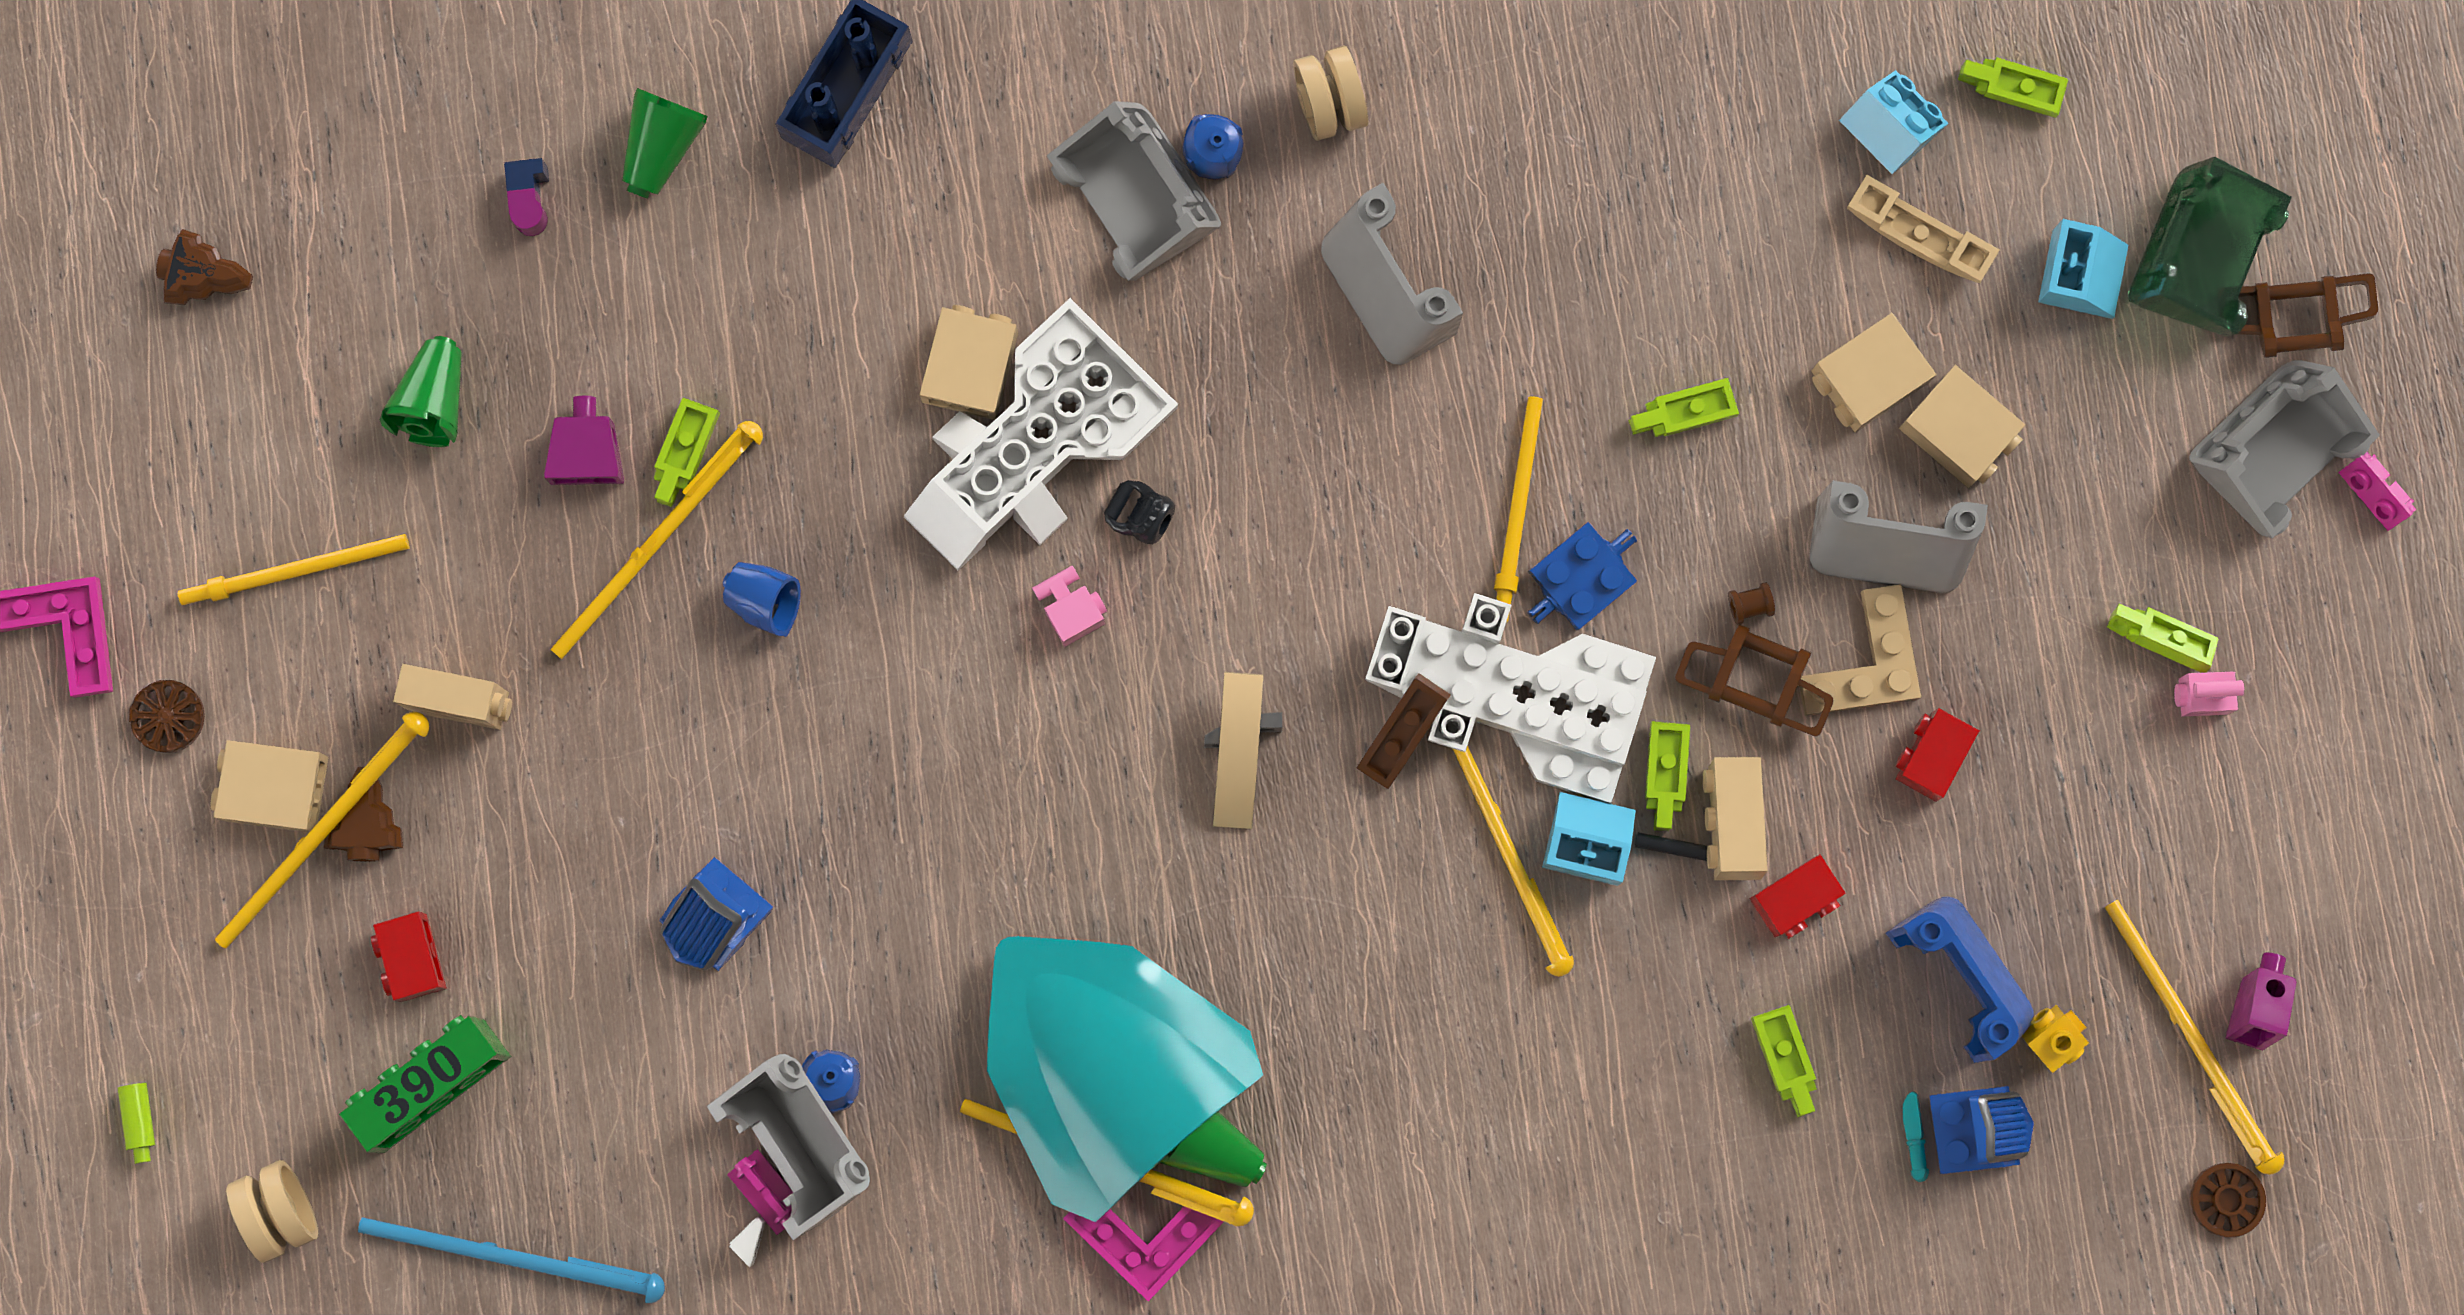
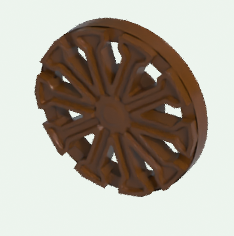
(166, 716)
(2228, 1200)

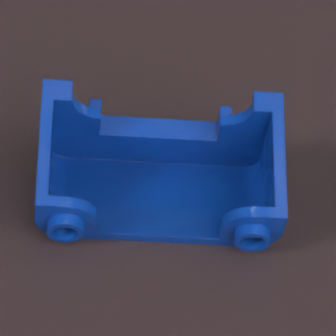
(2006, 1008)

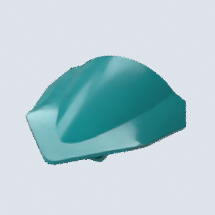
(1105, 1063)

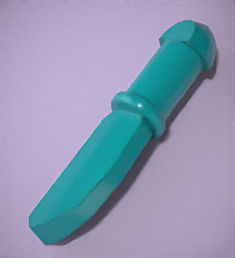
(1914, 1134)

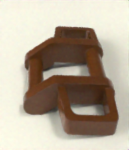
(2333, 323)
(1722, 691)

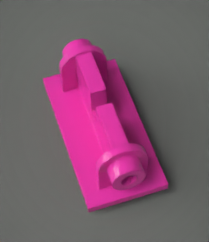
(2386, 502)
(763, 1189)

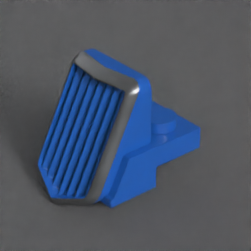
(712, 918)
(1980, 1129)

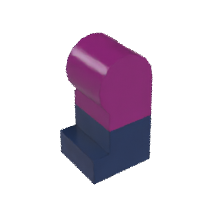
(524, 194)

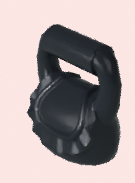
(1149, 516)

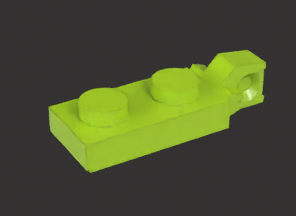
(2016, 85)
(1687, 409)
(683, 449)
(2165, 636)
(1666, 771)
(1786, 1057)

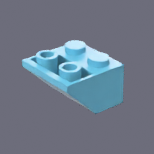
(1893, 121)
(2083, 269)
(1590, 839)

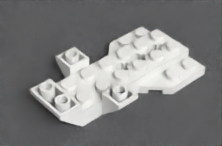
(1005, 468)
(1481, 681)

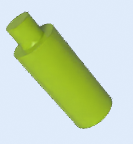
(136, 1120)

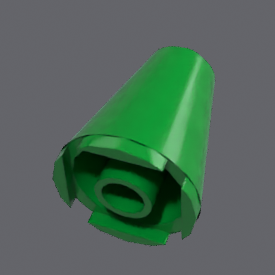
(657, 141)
(428, 396)
(1219, 1153)

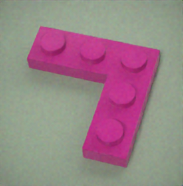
(81, 612)
(1141, 1264)

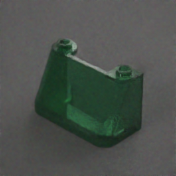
(2207, 245)

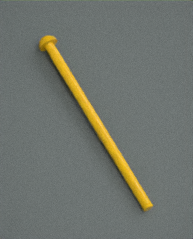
(694, 493)
(414, 724)
(1560, 960)
(2223, 1091)
(1165, 1186)

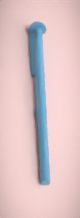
(577, 1269)

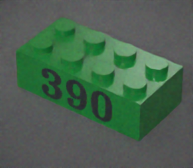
(424, 1084)

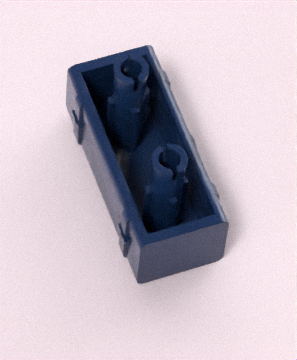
(844, 82)

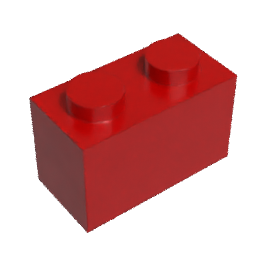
(1936, 754)
(1798, 896)
(408, 957)

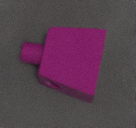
(583, 448)
(2263, 1005)

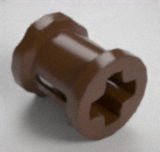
(1751, 603)

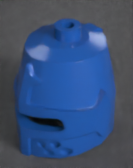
(1212, 146)
(755, 589)
(834, 1078)

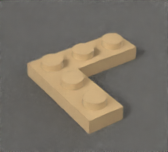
(1893, 670)

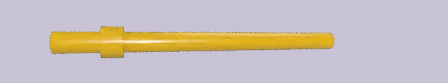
(1506, 581)
(220, 588)

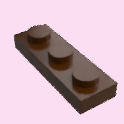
(1403, 731)

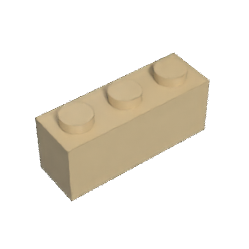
(1735, 818)

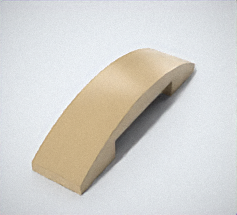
(1921, 233)
(1238, 750)

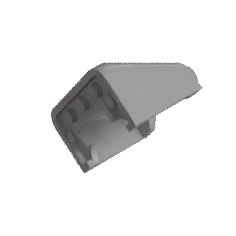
(1135, 187)
(1378, 291)
(2282, 441)
(1888, 551)
(799, 1138)

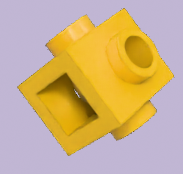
(2056, 1037)

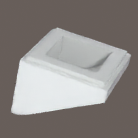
(748, 1241)

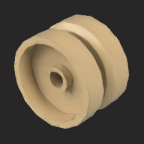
(1330, 94)
(272, 1211)

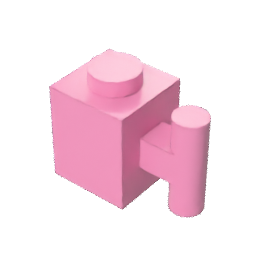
(1074, 612)
(2208, 693)

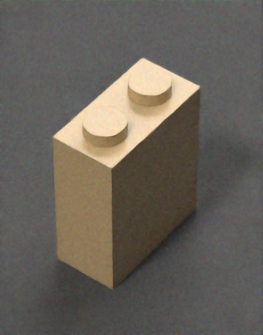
(969, 362)
(1872, 373)
(1963, 428)
(452, 697)
(269, 786)

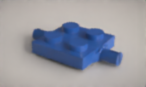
(1582, 576)

